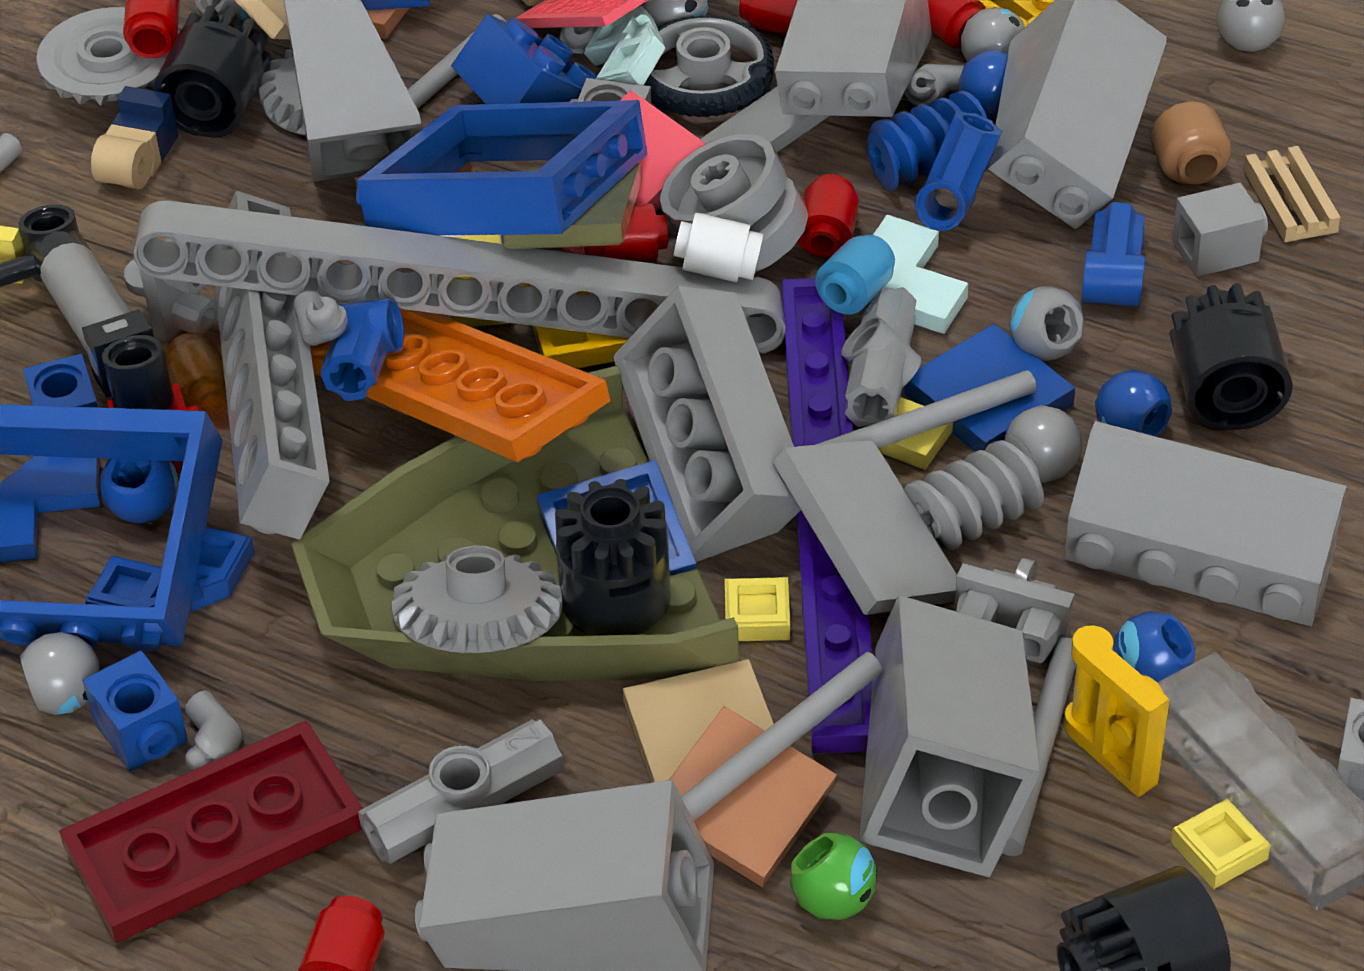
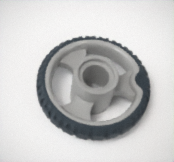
(705, 77)

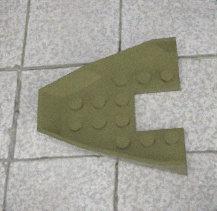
(479, 498)

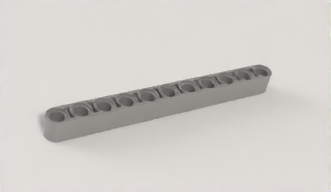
(436, 264)

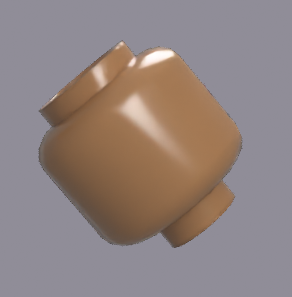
(1190, 143)

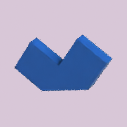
(42, 487)
(136, 583)

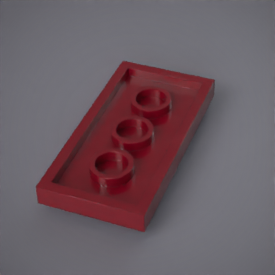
(211, 830)

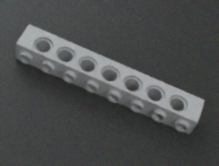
(270, 402)

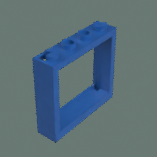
(587, 153)
(121, 435)

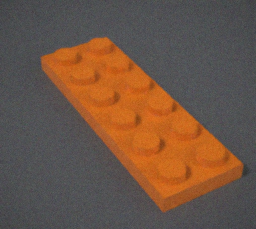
(481, 386)

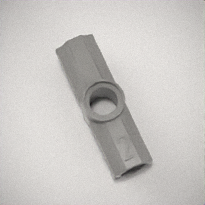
(880, 357)
(461, 781)

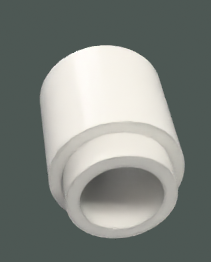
(718, 247)

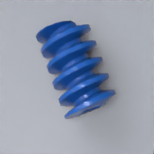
(914, 138)

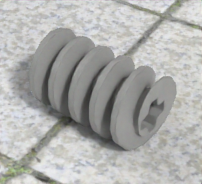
(978, 492)

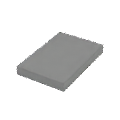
(867, 524)

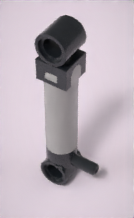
(119, 341)

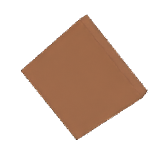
(765, 813)

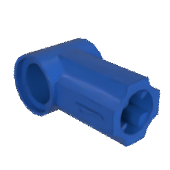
(958, 169)
(1115, 260)
(360, 351)

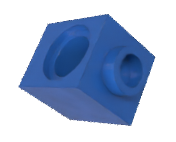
(60, 383)
(135, 710)

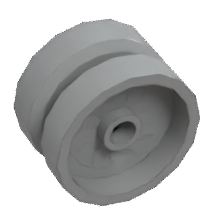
(739, 182)

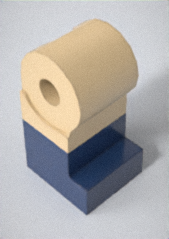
(135, 139)

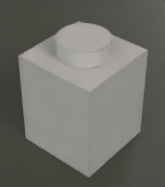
(1219, 229)

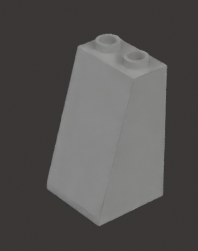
(851, 56)
(347, 88)
(1074, 104)
(948, 738)
(570, 884)

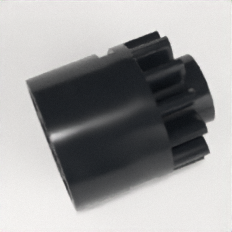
(213, 72)
(1230, 359)
(613, 559)
(1146, 926)

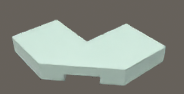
(627, 48)
(937, 295)

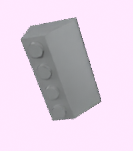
(709, 419)
(1204, 523)

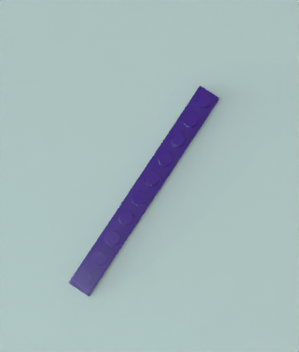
(832, 620)

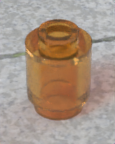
(199, 371)

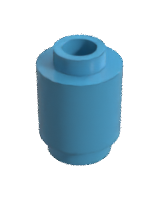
(855, 273)

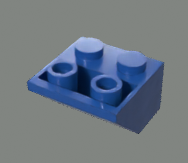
(515, 66)

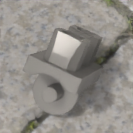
(172, 303)
(1018, 603)

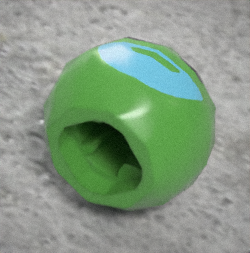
(834, 876)

